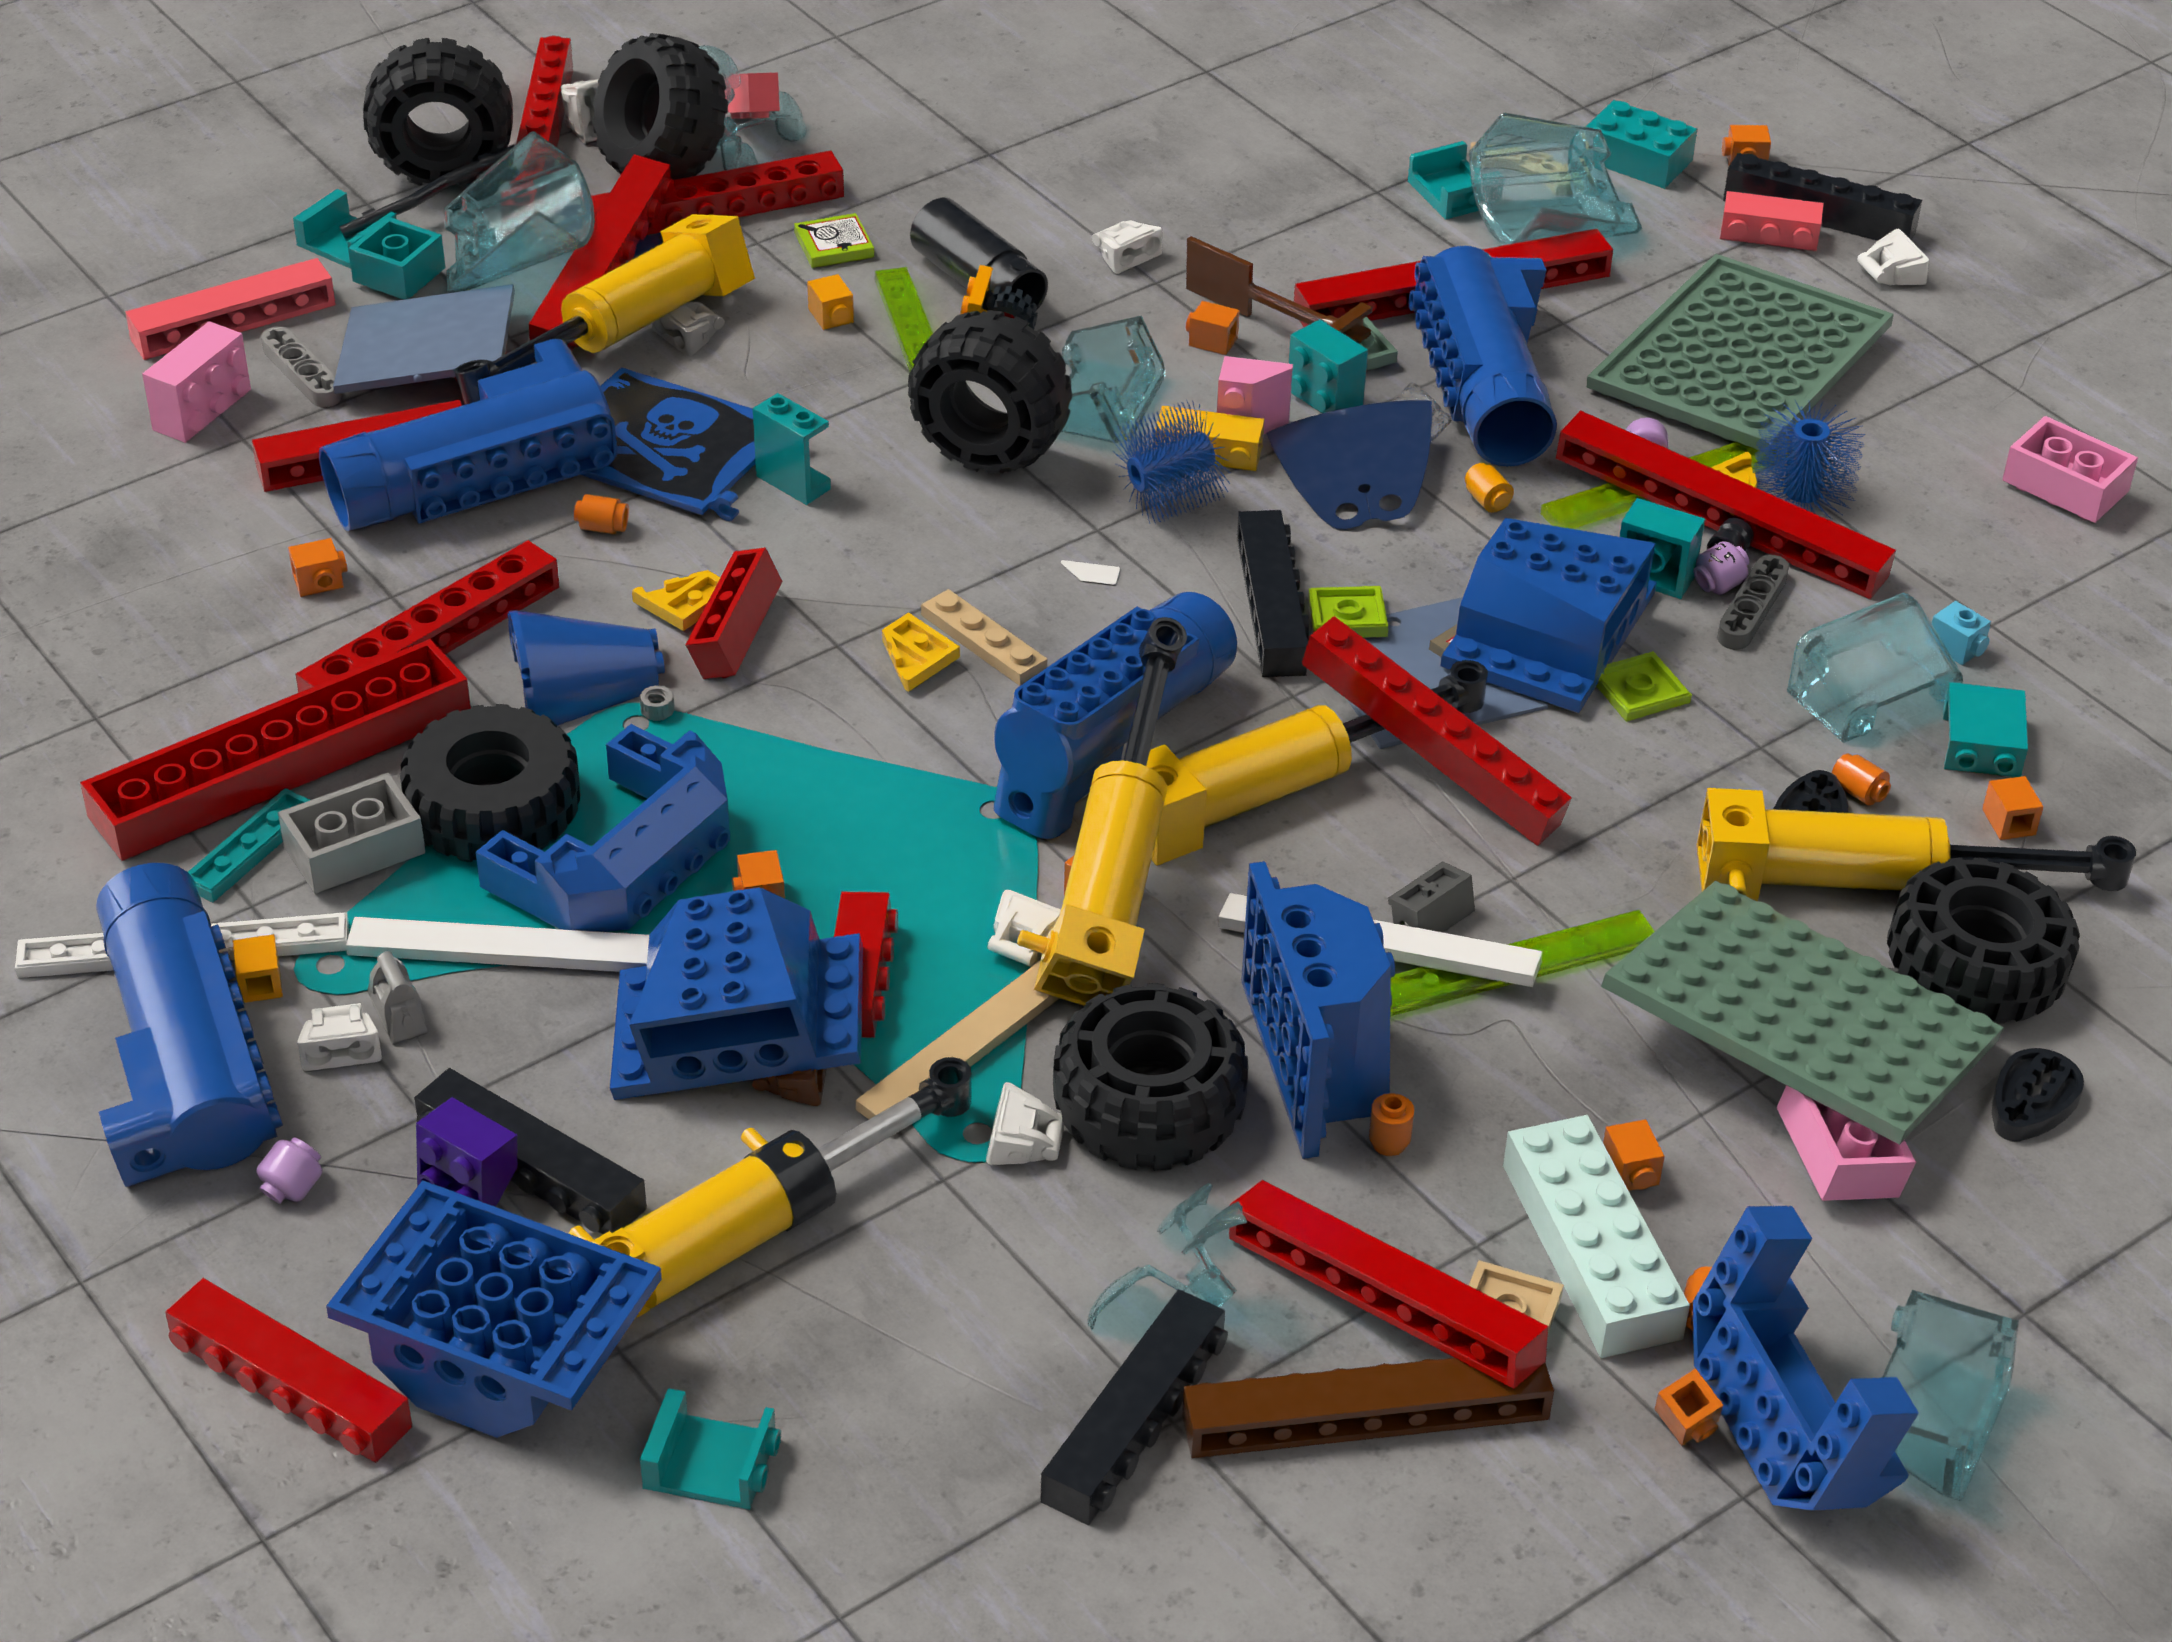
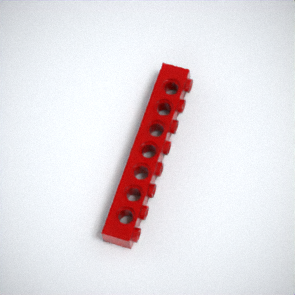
(750, 189)
(450, 614)

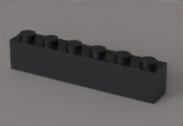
(1846, 206)
(1273, 593)
(549, 1161)
(1133, 1407)

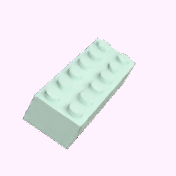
(1595, 1236)

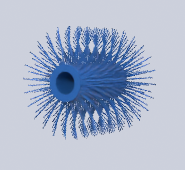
(1808, 460)
(1171, 461)

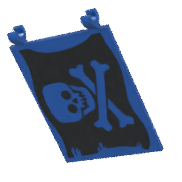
(677, 443)

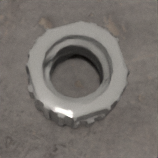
(657, 703)

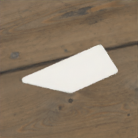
(1093, 572)

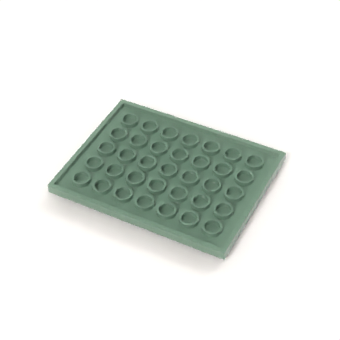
(1737, 348)
(1805, 1010)

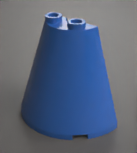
(581, 664)

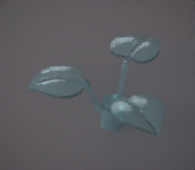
(788, 120)
(1204, 1278)

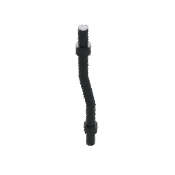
(370, 216)

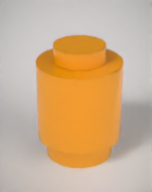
(1489, 487)

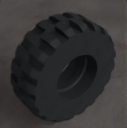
(487, 746)
(2025, 930)

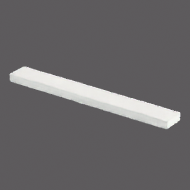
(497, 944)
(1432, 949)
(87, 952)

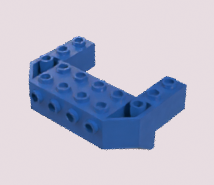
(638, 859)
(1771, 1395)

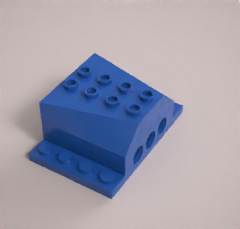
(1551, 608)
(736, 996)
(1318, 1001)
(489, 1309)

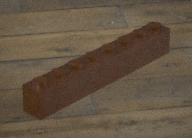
(1356, 1406)

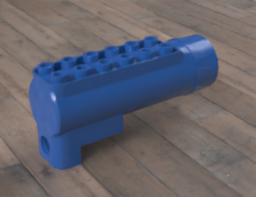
(1477, 331)
(520, 436)
(1085, 706)
(188, 1046)

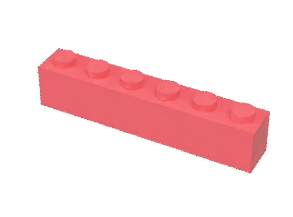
(234, 305)

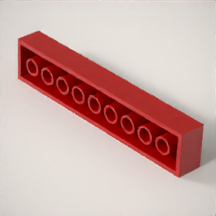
(273, 749)

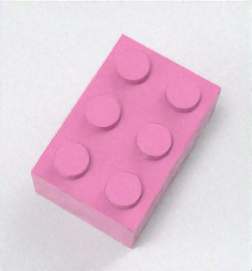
(196, 381)
(2070, 469)
(1842, 1154)

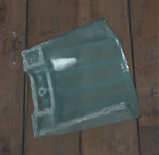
(1545, 181)
(518, 214)

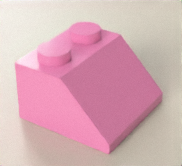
(1256, 390)

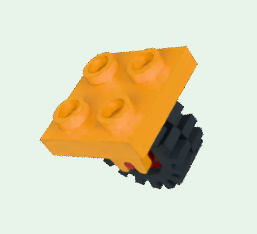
(982, 299)

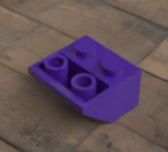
(465, 1152)

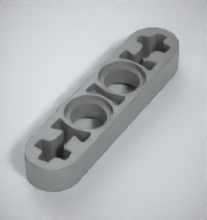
(280, 345)

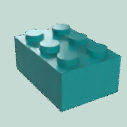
(1645, 143)

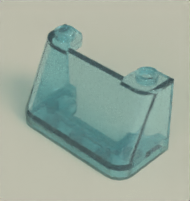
(1111, 378)
(1868, 661)
(1957, 1374)

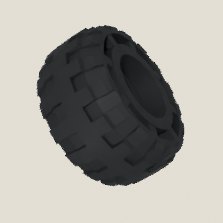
(443, 75)
(660, 103)
(1012, 364)
(1150, 1116)

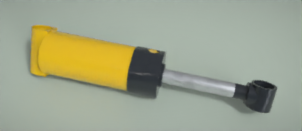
(768, 1190)

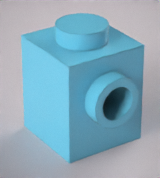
(1962, 631)

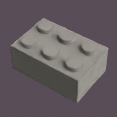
(351, 832)

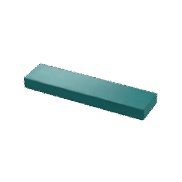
(243, 848)

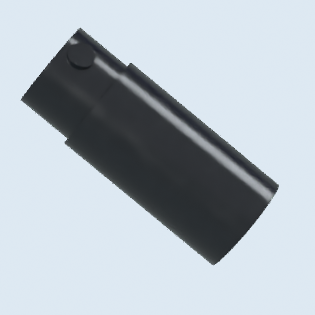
(962, 243)

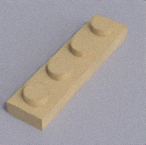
(983, 637)

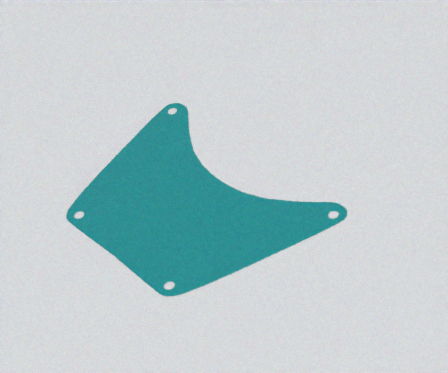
(836, 830)

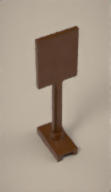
(1230, 283)

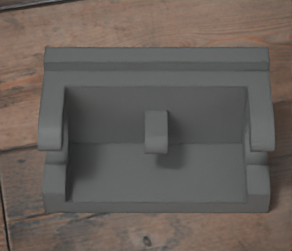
(1434, 899)

